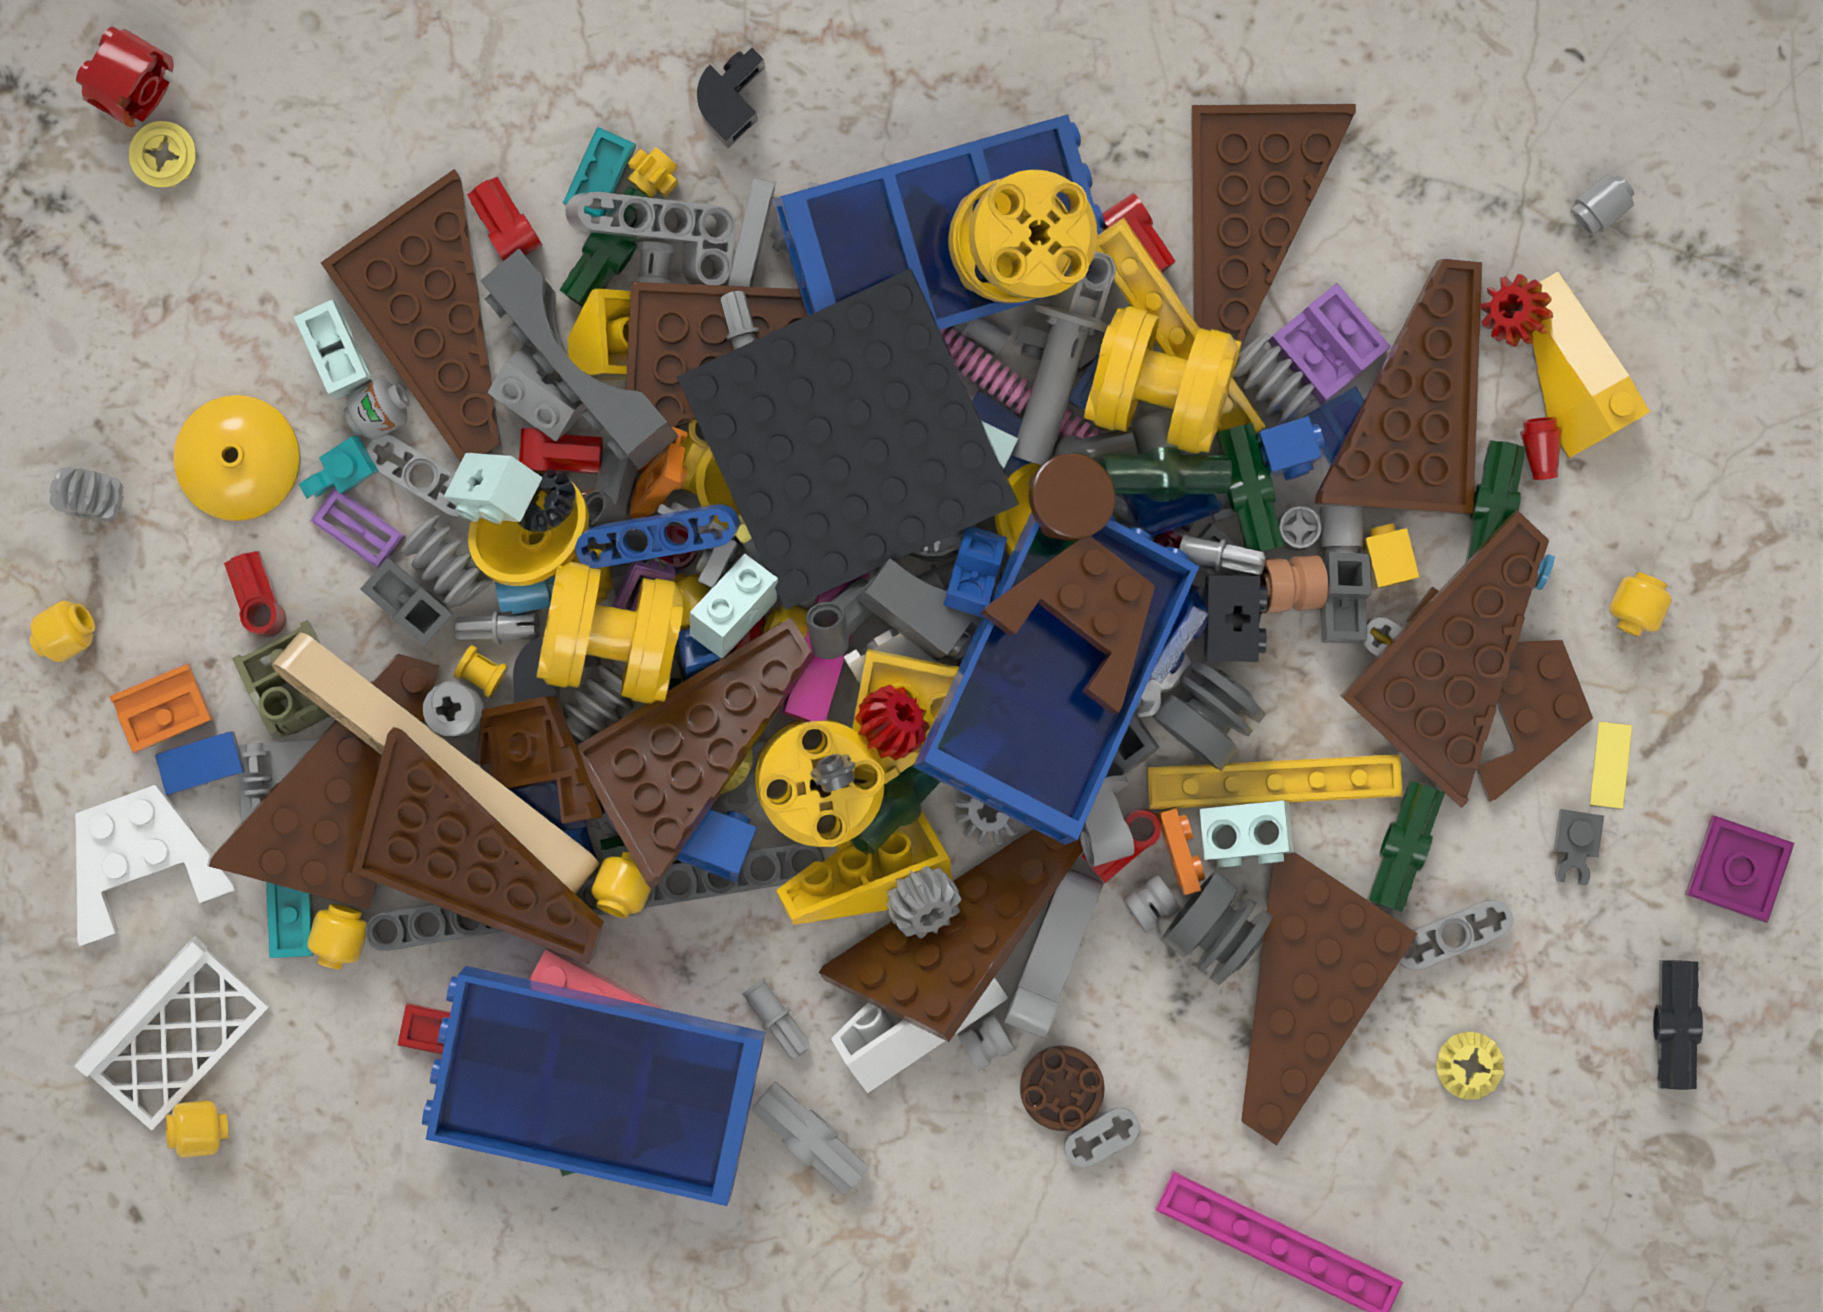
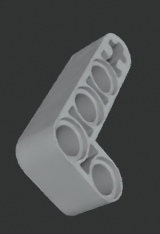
(651, 225)
(1053, 954)

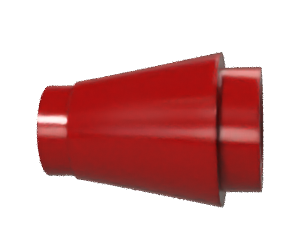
(1542, 444)

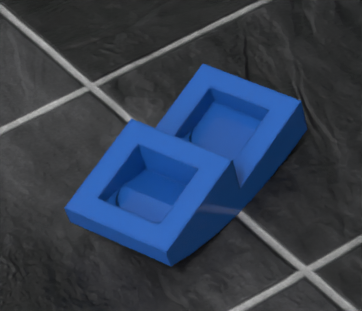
(975, 571)
(199, 763)

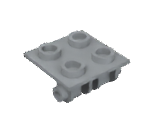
(265, 767)

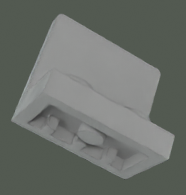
(715, 562)

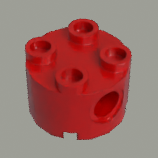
(125, 76)

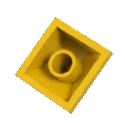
(601, 335)

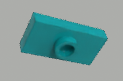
(601, 167)

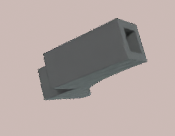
(917, 611)

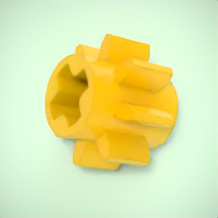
(653, 172)

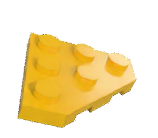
(921, 679)

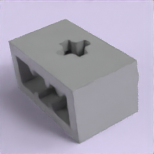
(535, 394)

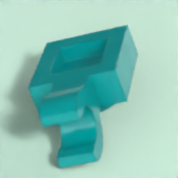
(344, 467)

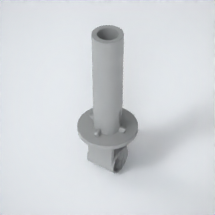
(1073, 317)
(1105, 832)

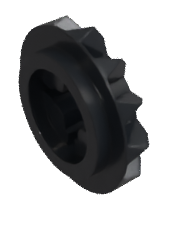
(557, 505)

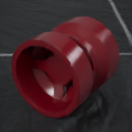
(680, 561)

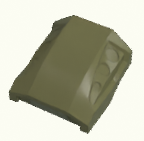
(278, 702)

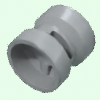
(1303, 524)
(1156, 894)
(986, 1042)

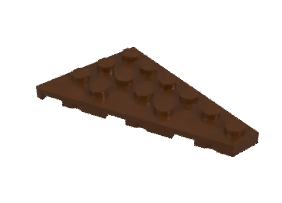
(1249, 195)
(421, 304)
(1418, 423)
(451, 852)
(1315, 982)

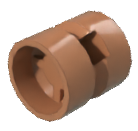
(1295, 583)

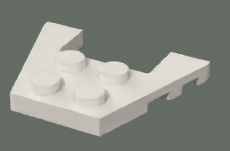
(128, 842)

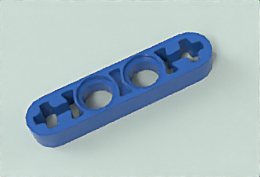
(656, 532)

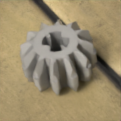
(86, 494)
(1001, 821)
(923, 902)

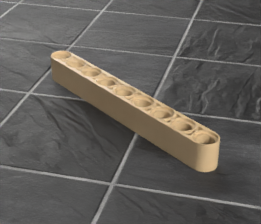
(373, 714)

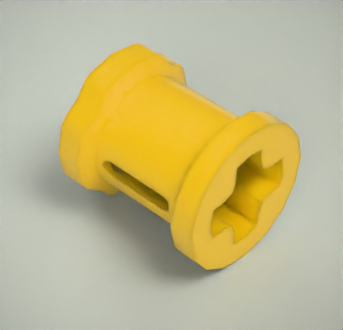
(480, 671)

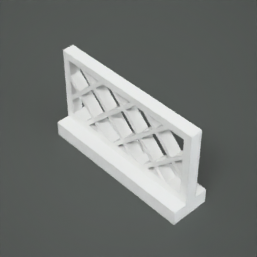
(145, 1008)

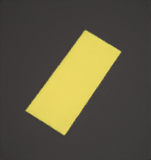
(1611, 765)

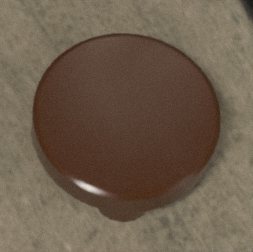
(1071, 497)
(1062, 1088)

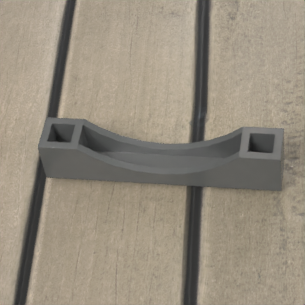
(627, 415)

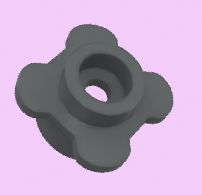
(834, 772)

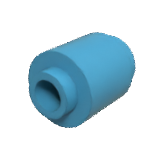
(525, 598)

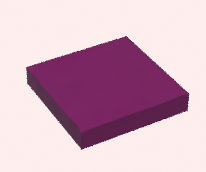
(1739, 868)

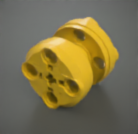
(1023, 237)
(1134, 372)
(639, 637)
(801, 805)

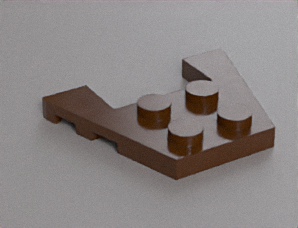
(1096, 599)
(1540, 711)
(532, 746)

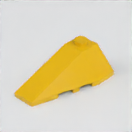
(1581, 374)
(859, 883)

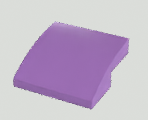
(1329, 343)

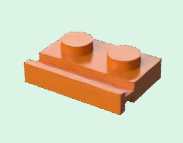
(659, 478)
(161, 708)
(1176, 832)

